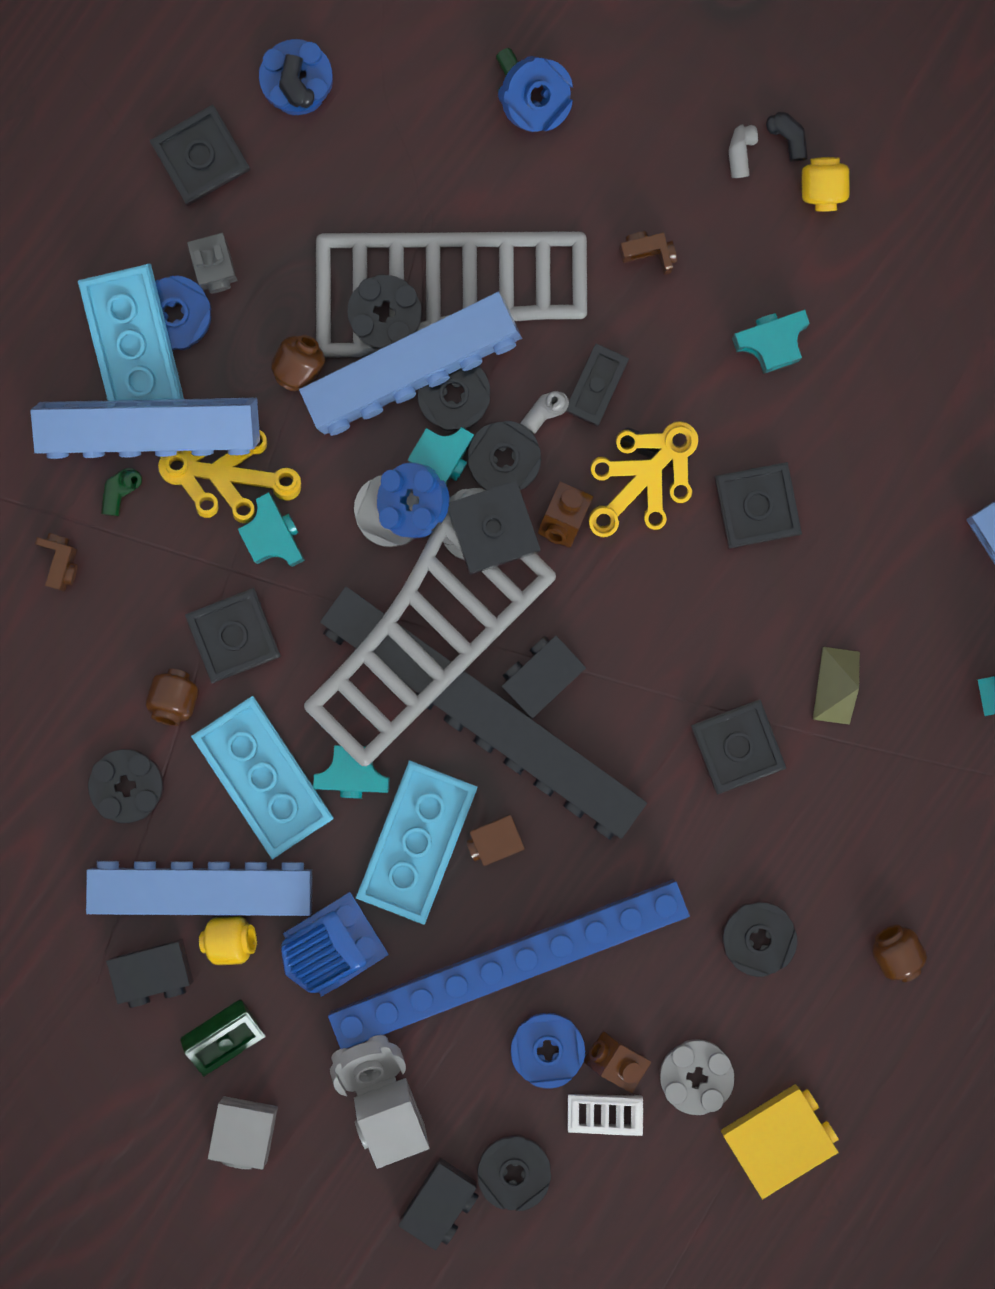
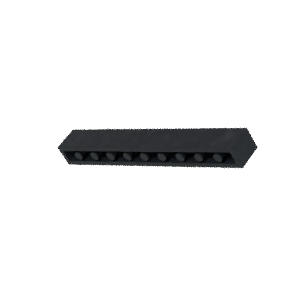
(496, 725)

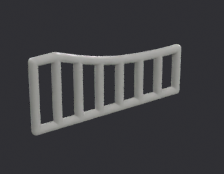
(469, 242)
(441, 677)

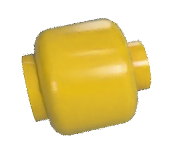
(825, 183)
(228, 940)

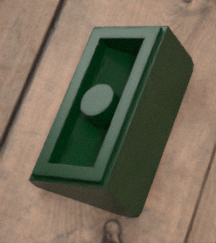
(221, 1037)

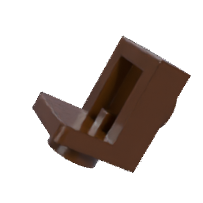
(641, 246)
(565, 515)
(62, 569)
(617, 1062)

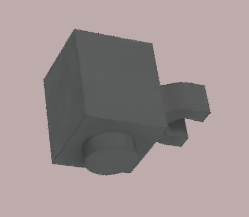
(212, 263)

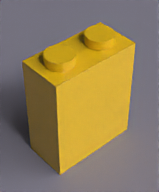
(781, 1140)

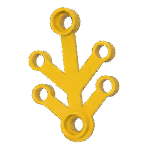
(647, 474)
(222, 475)

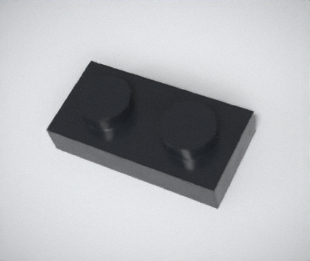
(597, 384)

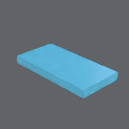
(130, 335)
(262, 777)
(416, 842)

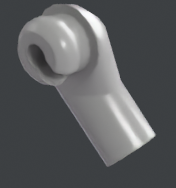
(738, 150)
(546, 407)

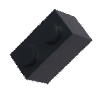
(543, 675)
(149, 973)
(438, 1205)

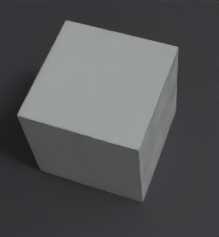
(390, 1123)
(242, 1133)

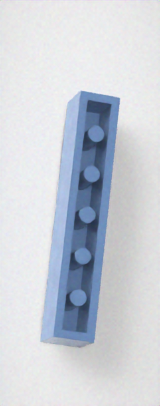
(411, 364)
(145, 426)
(199, 890)

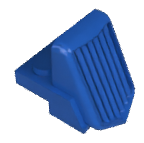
(330, 947)

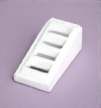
(619, 1128)

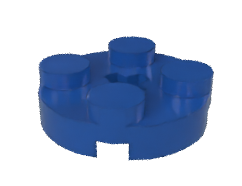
(315, 64)
(517, 89)
(195, 308)
(393, 494)
(564, 1062)

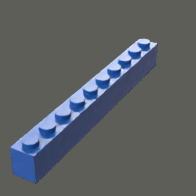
(508, 964)

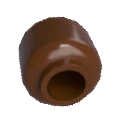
(297, 362)
(171, 697)
(899, 953)

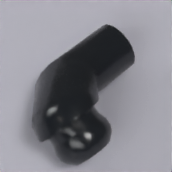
(292, 86)
(793, 131)

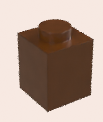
(495, 840)

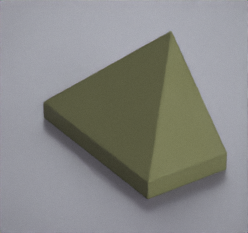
(837, 685)

